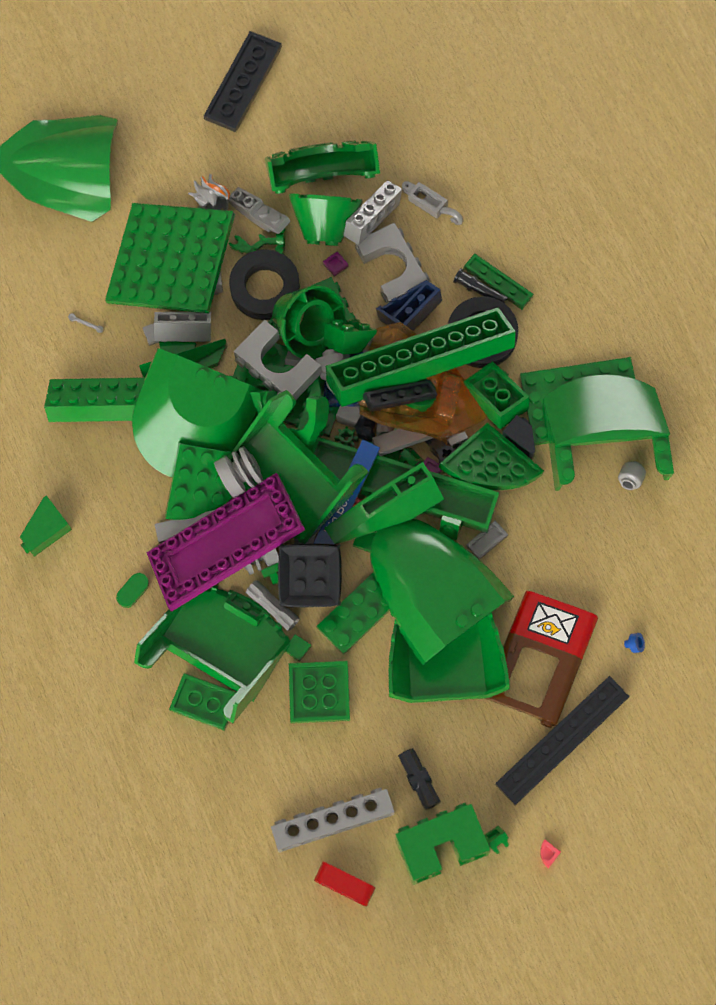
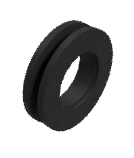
(255, 262)
(479, 305)

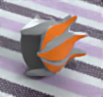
(211, 194)

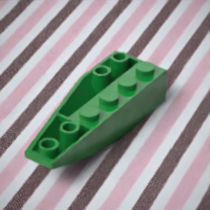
(388, 506)

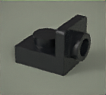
(364, 428)

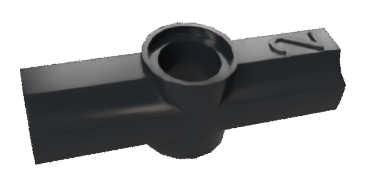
(419, 779)

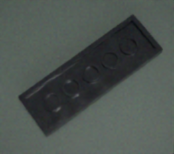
(242, 81)

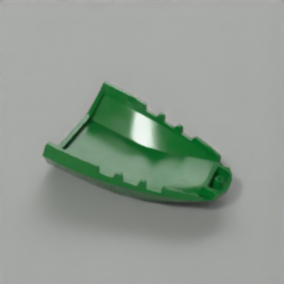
(432, 585)
(464, 669)

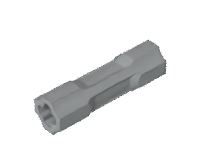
(282, 614)

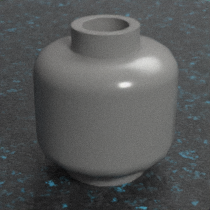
(631, 475)

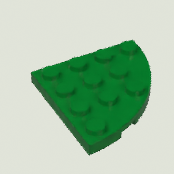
(491, 462)
(195, 483)

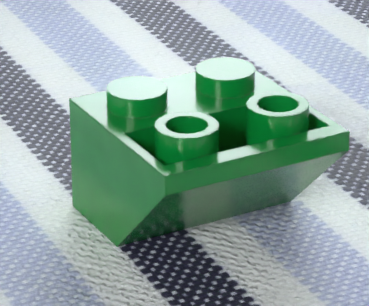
(348, 336)

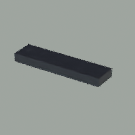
(399, 395)

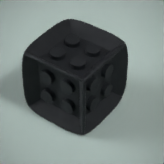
(309, 575)

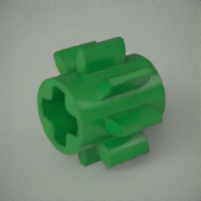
(346, 433)

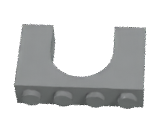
(391, 241)
(251, 353)

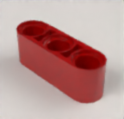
(344, 884)

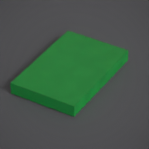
(201, 701)

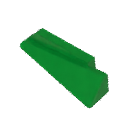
(206, 355)

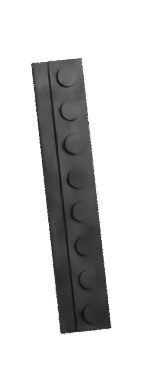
(562, 740)

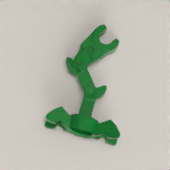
(243, 247)

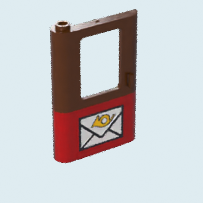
(553, 630)

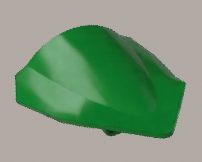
(62, 164)

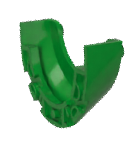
(323, 162)

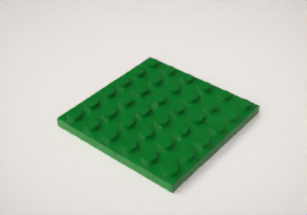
(170, 257)

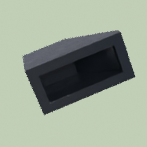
(520, 434)

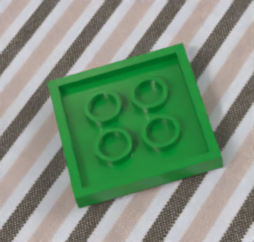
(319, 692)

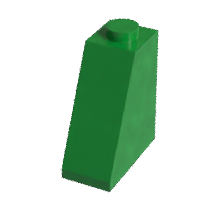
(43, 528)

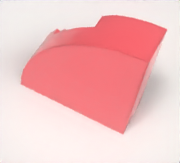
(548, 853)

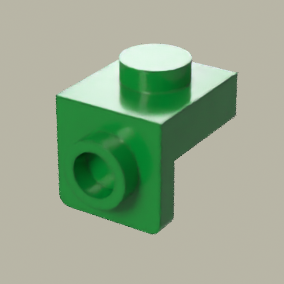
(450, 527)

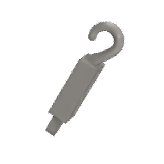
(432, 203)

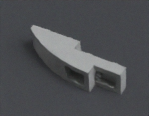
(257, 211)

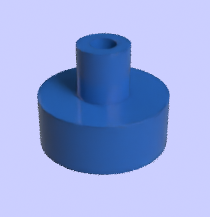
(635, 643)

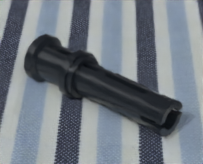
(472, 283)

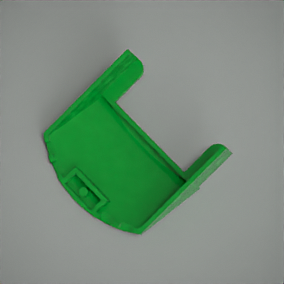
(603, 411)
(308, 481)
(222, 637)

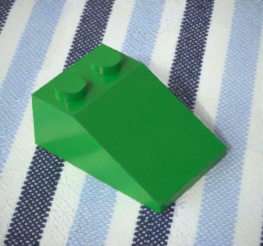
(497, 395)

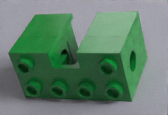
(458, 827)

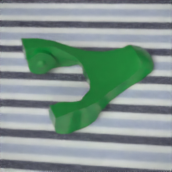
(317, 410)

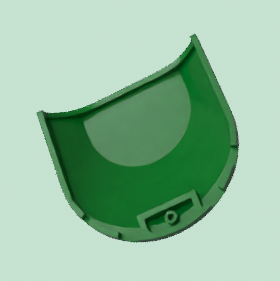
(188, 406)

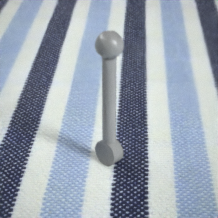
(72, 317)

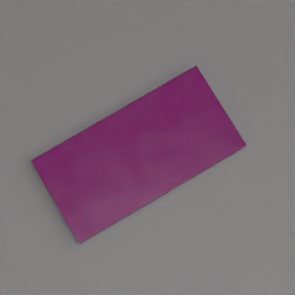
(224, 541)

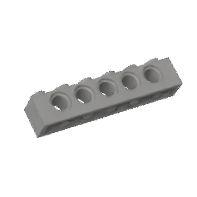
(378, 796)

